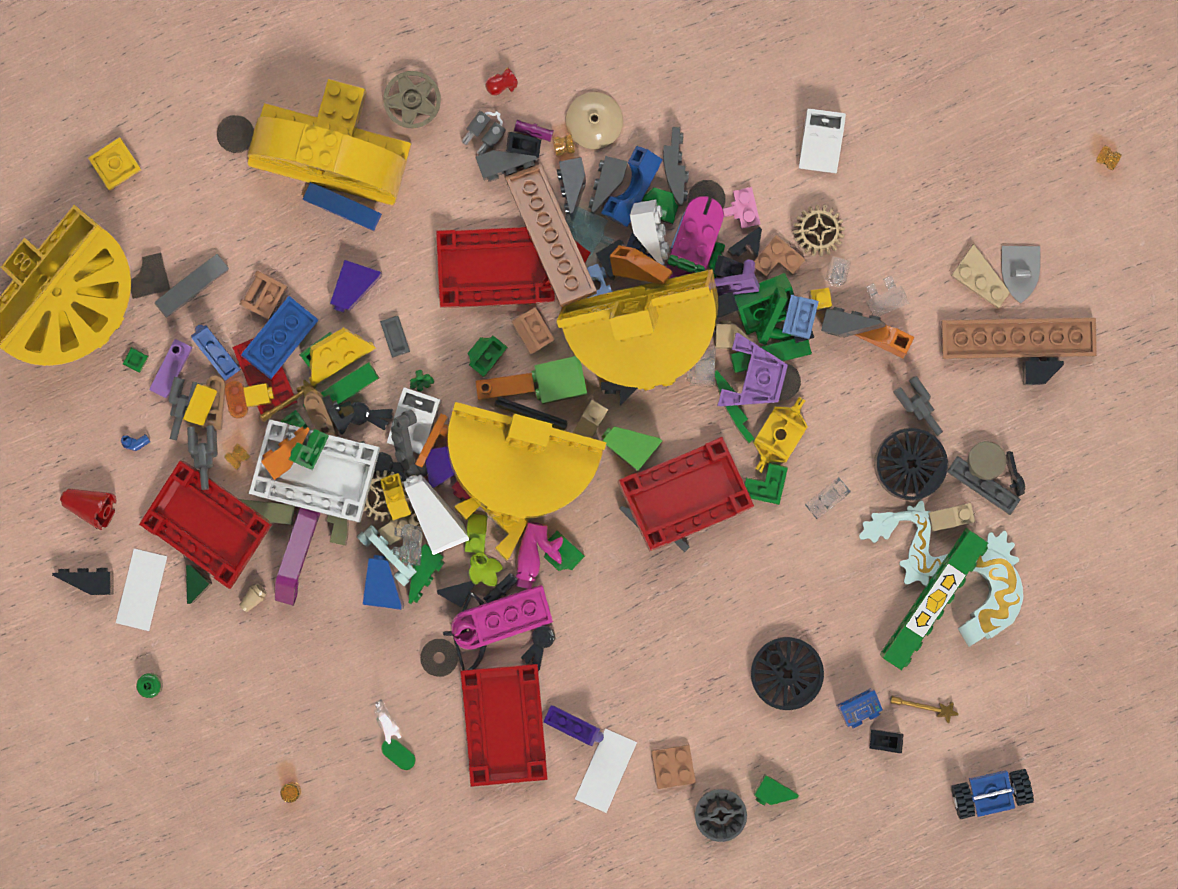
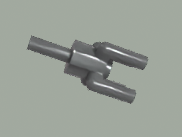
(919, 403)
(180, 404)
(203, 452)

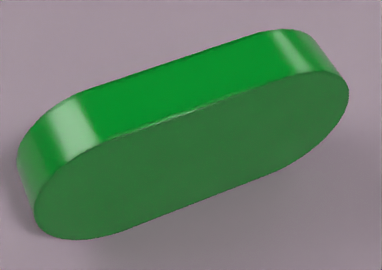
(398, 754)

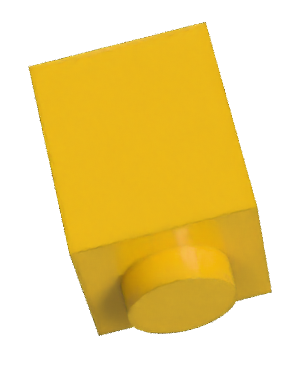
(823, 296)
(258, 395)

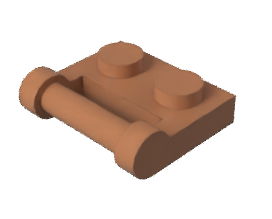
(268, 298)

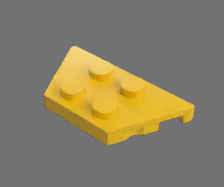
(336, 353)

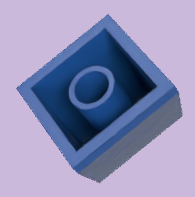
(381, 585)

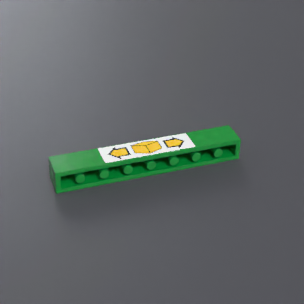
(934, 598)

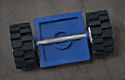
(992, 793)

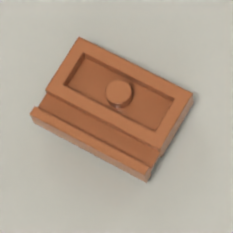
(533, 330)

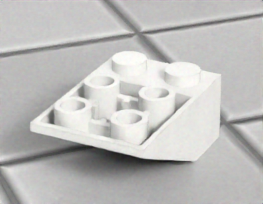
(822, 140)
(649, 230)
(426, 411)

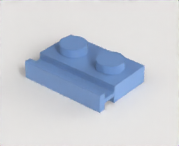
(800, 317)

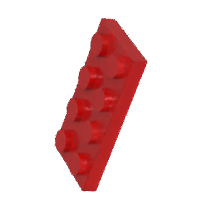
(279, 382)

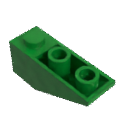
(423, 576)

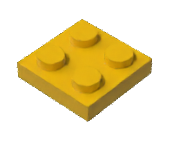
(114, 163)

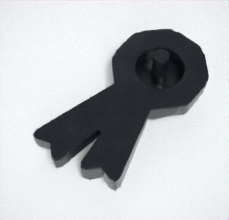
(363, 414)
(385, 462)
(1017, 481)
(542, 638)

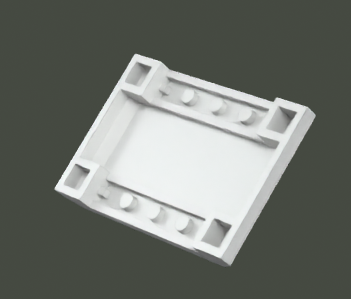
(335, 484)

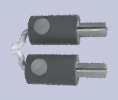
(476, 127)

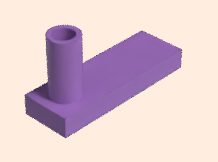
(739, 283)
(170, 368)

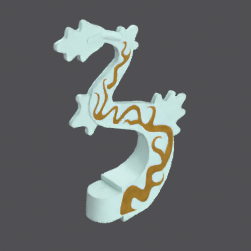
(995, 565)

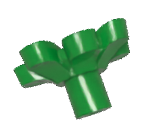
(421, 381)

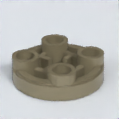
(986, 460)

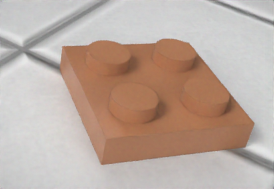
(673, 766)

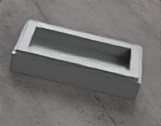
(395, 336)

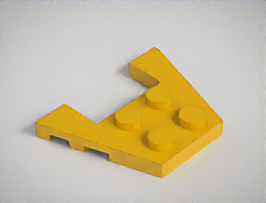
(513, 529)

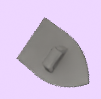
(1020, 270)

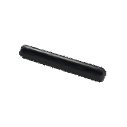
(530, 412)

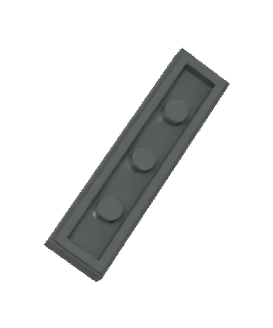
(986, 488)

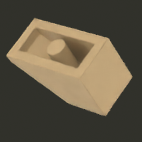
(726, 333)
(590, 420)
(951, 517)

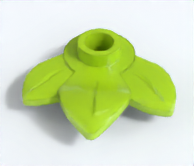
(485, 571)

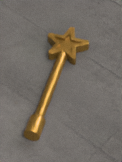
(302, 390)
(943, 711)

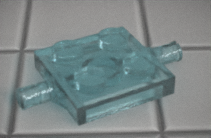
(588, 229)

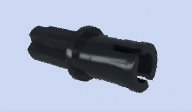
(501, 588)

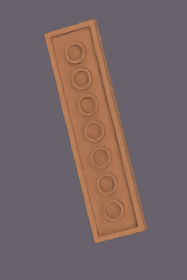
(551, 235)
(1018, 338)

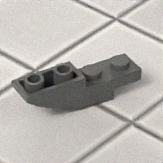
(675, 173)

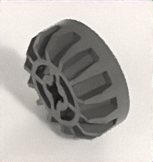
(738, 812)

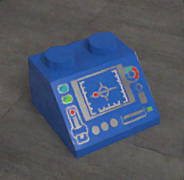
(859, 708)

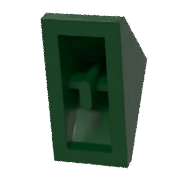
(195, 583)

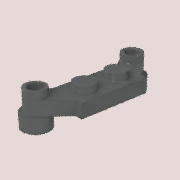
(402, 444)

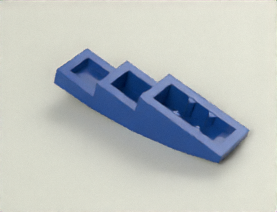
(342, 206)

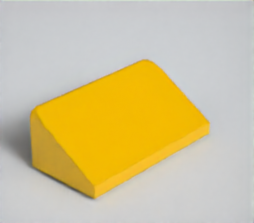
(200, 404)

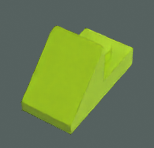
(476, 533)

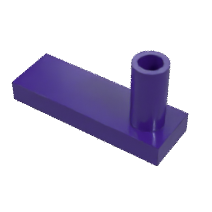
(573, 726)

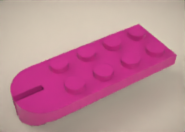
(697, 234)
(501, 618)

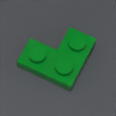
(309, 454)
(771, 488)

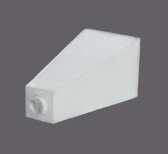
(438, 521)

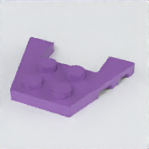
(763, 376)

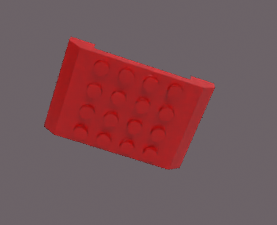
(489, 268)
(686, 494)
(206, 524)
(504, 725)

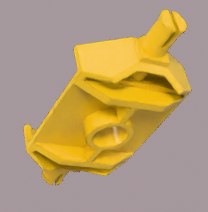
(780, 450)

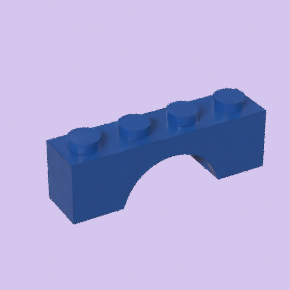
(643, 167)

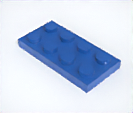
(279, 337)

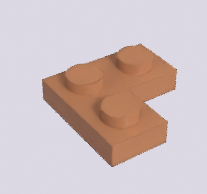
(778, 252)

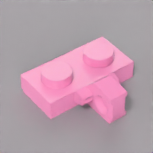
(744, 208)

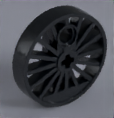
(935, 480)
(807, 694)

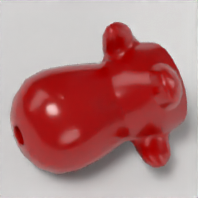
(498, 83)

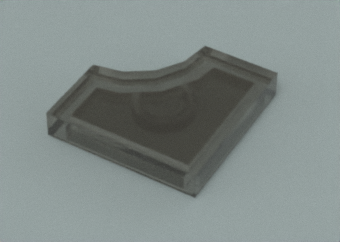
(151, 278)

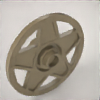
(412, 99)

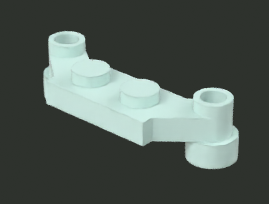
(370, 536)

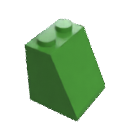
(559, 380)
(631, 445)

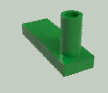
(767, 324)

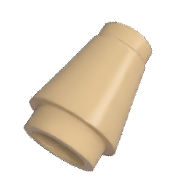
(253, 597)

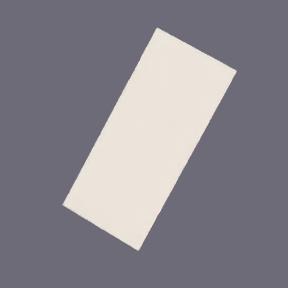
(141, 589)
(605, 771)

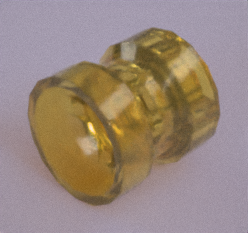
(559, 144)
(1108, 157)
(239, 454)
(287, 792)

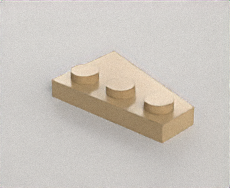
(980, 278)

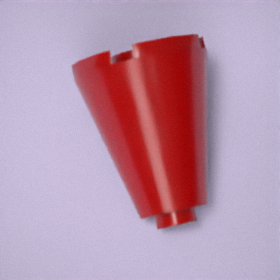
(90, 506)

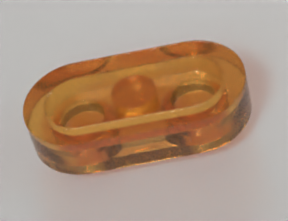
(235, 400)

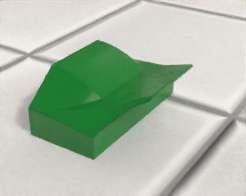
(666, 201)
(486, 354)
(570, 554)

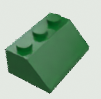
(754, 304)

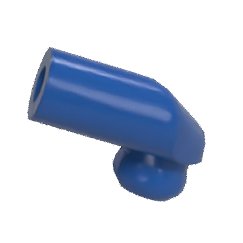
(134, 444)

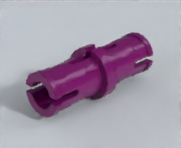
(533, 130)

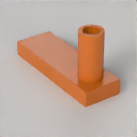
(505, 386)
(439, 428)

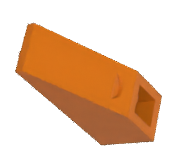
(636, 265)
(889, 339)
(277, 461)

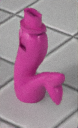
(528, 556)

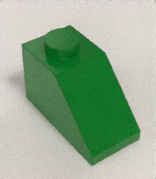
(773, 792)

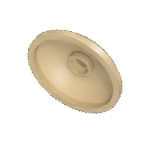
(599, 133)

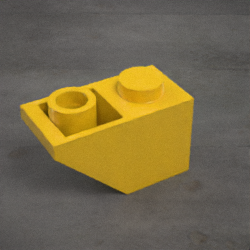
(395, 496)

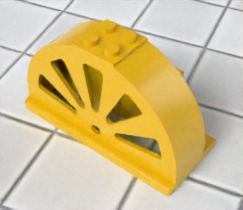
(350, 157)
(64, 293)
(644, 331)
(518, 462)

